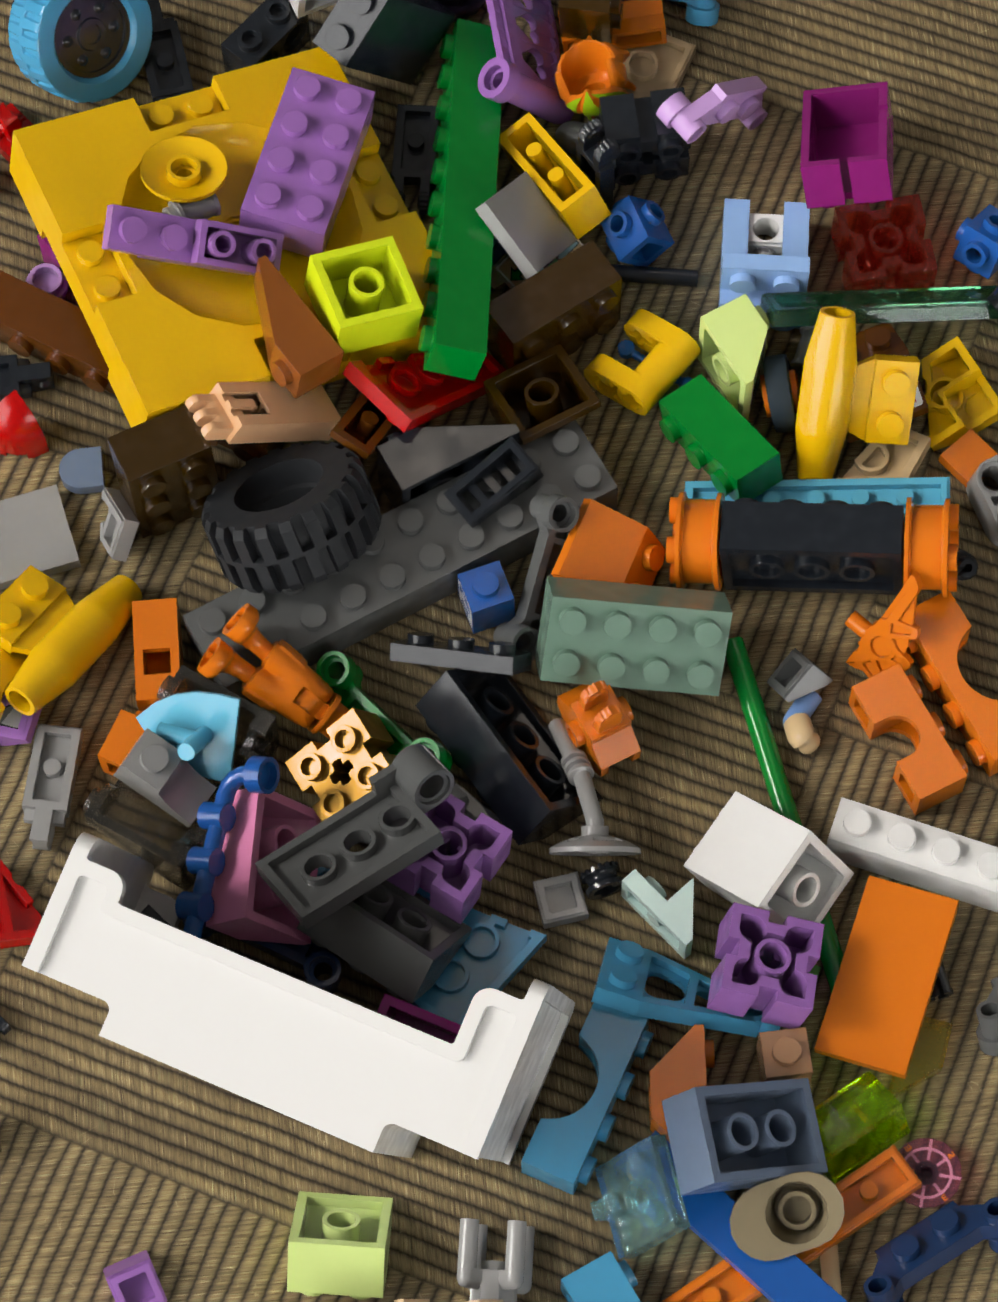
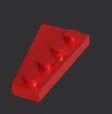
(412, 394)

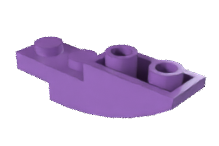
(189, 241)

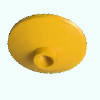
(183, 169)

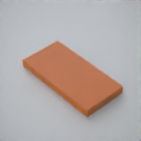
(887, 977)

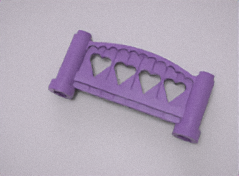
(508, 75)

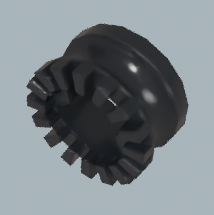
(602, 881)

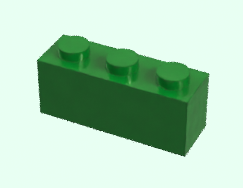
(719, 440)

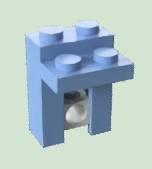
(760, 265)

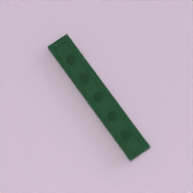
(882, 305)

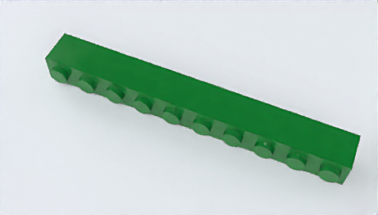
(464, 180)

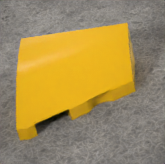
(956, 394)

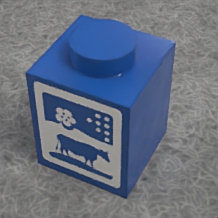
(486, 596)

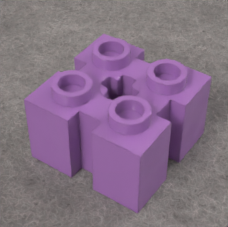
(476, 852)
(765, 966)

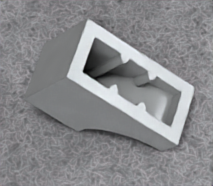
(164, 778)

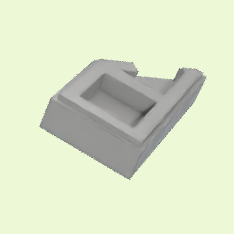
(120, 525)

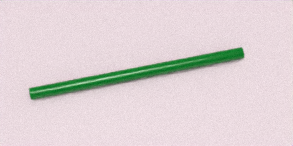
(775, 775)

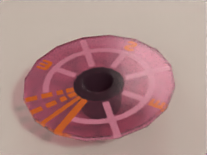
(937, 1170)

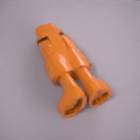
(281, 680)

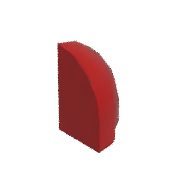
(19, 429)

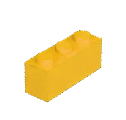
(555, 175)

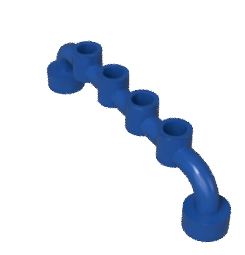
(259, 776)

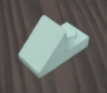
(668, 918)

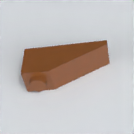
(296, 342)

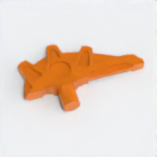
(888, 638)

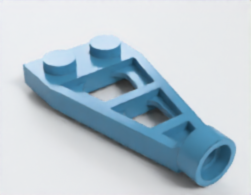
(623, 984)

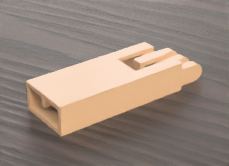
(287, 418)

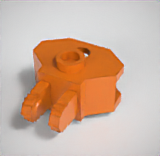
(599, 725)

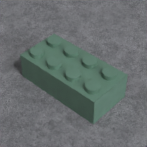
(633, 636)

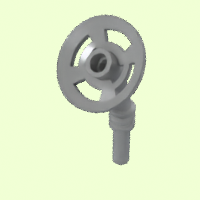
(594, 836)

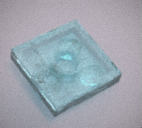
(640, 1197)

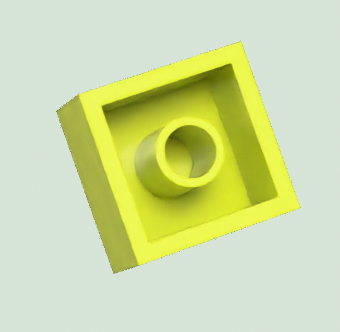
(364, 294)

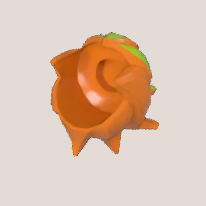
(590, 72)

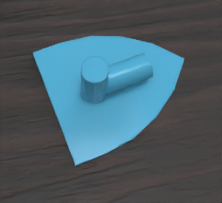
(200, 728)

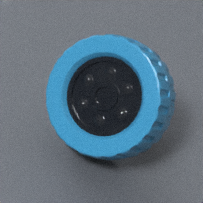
(80, 46)

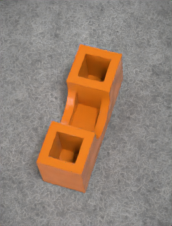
(894, 704)

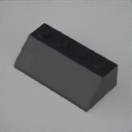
(503, 751)

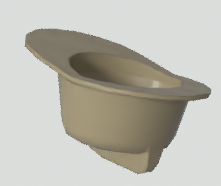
(787, 1216)

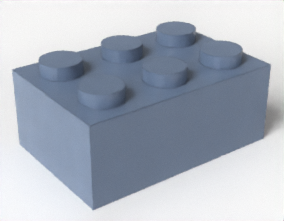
(742, 1134)

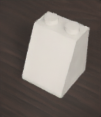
(768, 863)

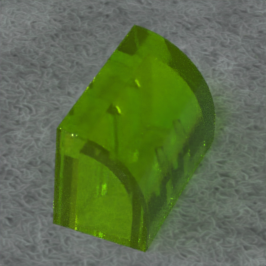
(858, 1125)

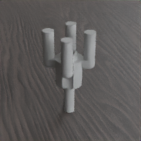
(495, 1278)

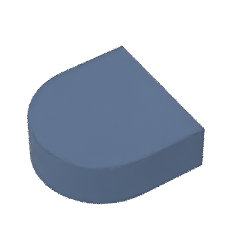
(83, 470)

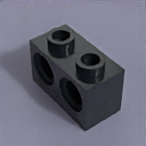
(266, 35)

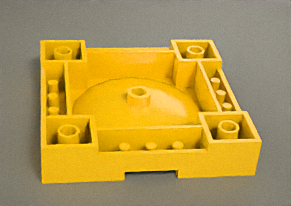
(175, 325)

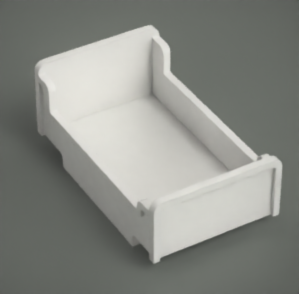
(284, 1037)

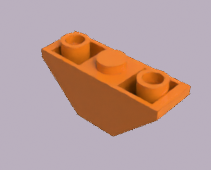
(679, 1071)

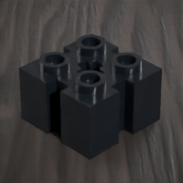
(643, 138)

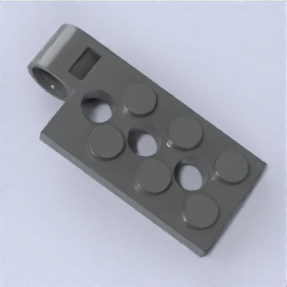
(401, 790)

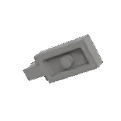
(51, 781)

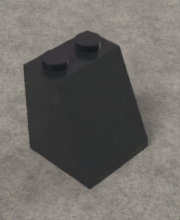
(385, 35)

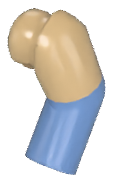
(798, 724)

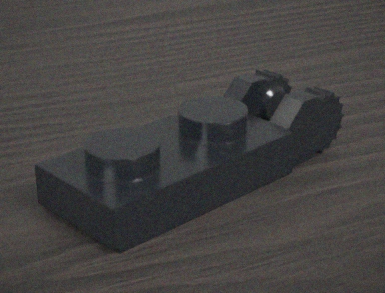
(414, 151)
(598, 160)

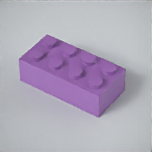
(308, 160)

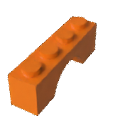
(936, 650)

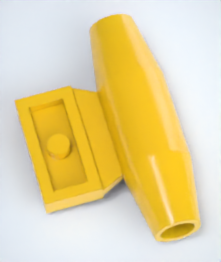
(844, 396)
(58, 635)

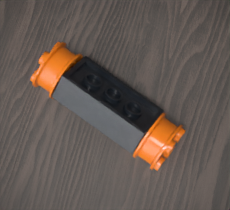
(812, 545)

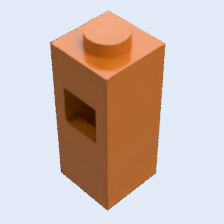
(156, 646)

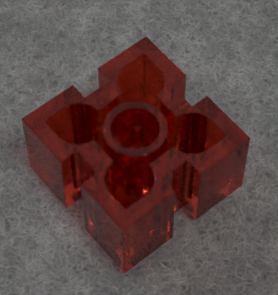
(884, 245)

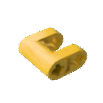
(669, 356)

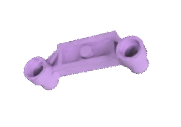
(724, 102)

